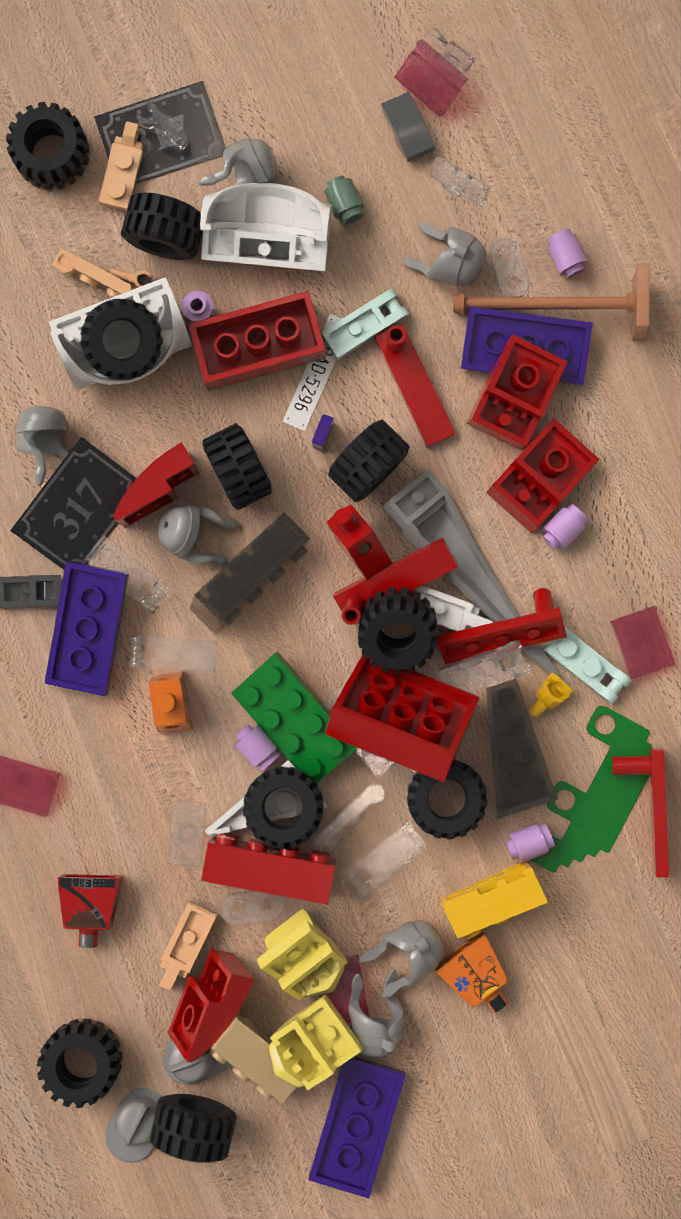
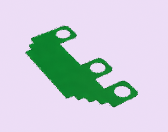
(608, 801)

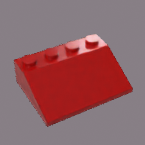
(402, 718)

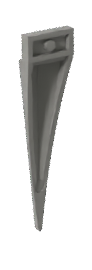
(429, 514)

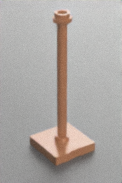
(635, 302)

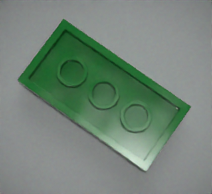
(292, 717)

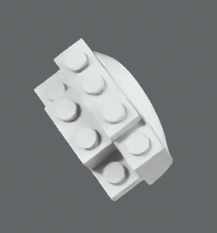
(266, 226)
(120, 337)

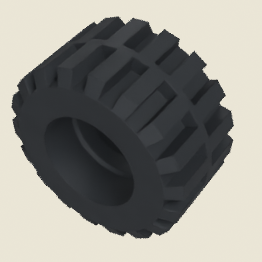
(40, 123)
(162, 226)
(148, 330)
(368, 460)
(237, 466)
(393, 652)
(459, 823)
(276, 834)
(61, 1081)
(193, 1128)

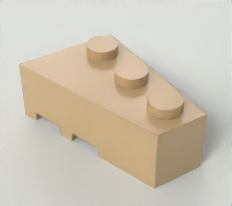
(250, 1055)

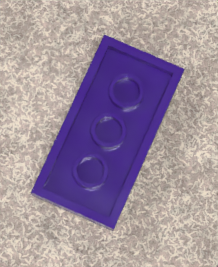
(490, 330)
(86, 628)
(356, 1126)

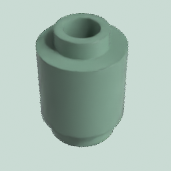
(344, 200)

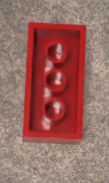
(257, 340)
(269, 869)

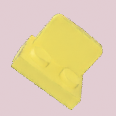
(302, 957)
(312, 1045)

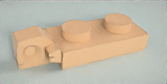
(122, 169)
(90, 273)
(186, 943)

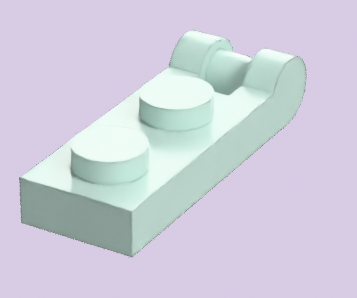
(364, 324)
(587, 665)

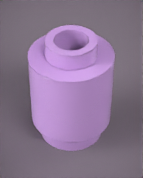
(567, 253)
(194, 300)
(564, 527)
(256, 747)
(530, 842)

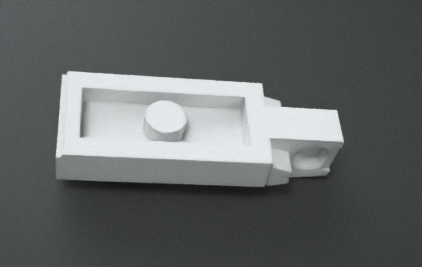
(451, 611)

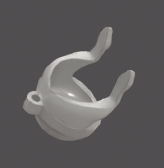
(252, 163)
(458, 263)
(38, 431)
(180, 529)
(424, 947)
(377, 1036)

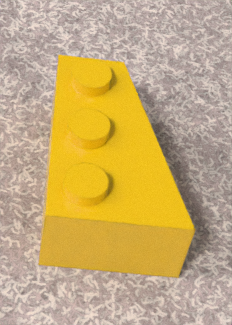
(493, 900)

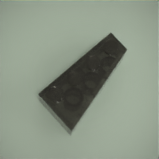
(249, 572)
(517, 757)

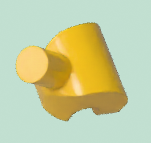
(551, 694)

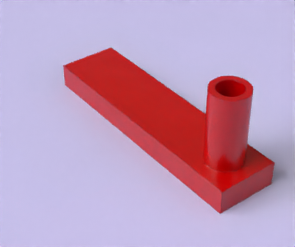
(414, 385)
(406, 572)
(528, 629)
(655, 766)

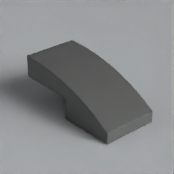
(408, 126)
(30, 591)

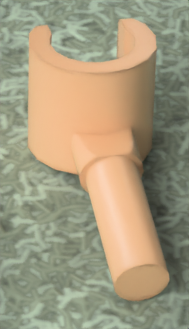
(132, 278)

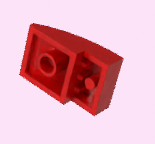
(517, 392)
(542, 475)
(155, 486)
(209, 1004)

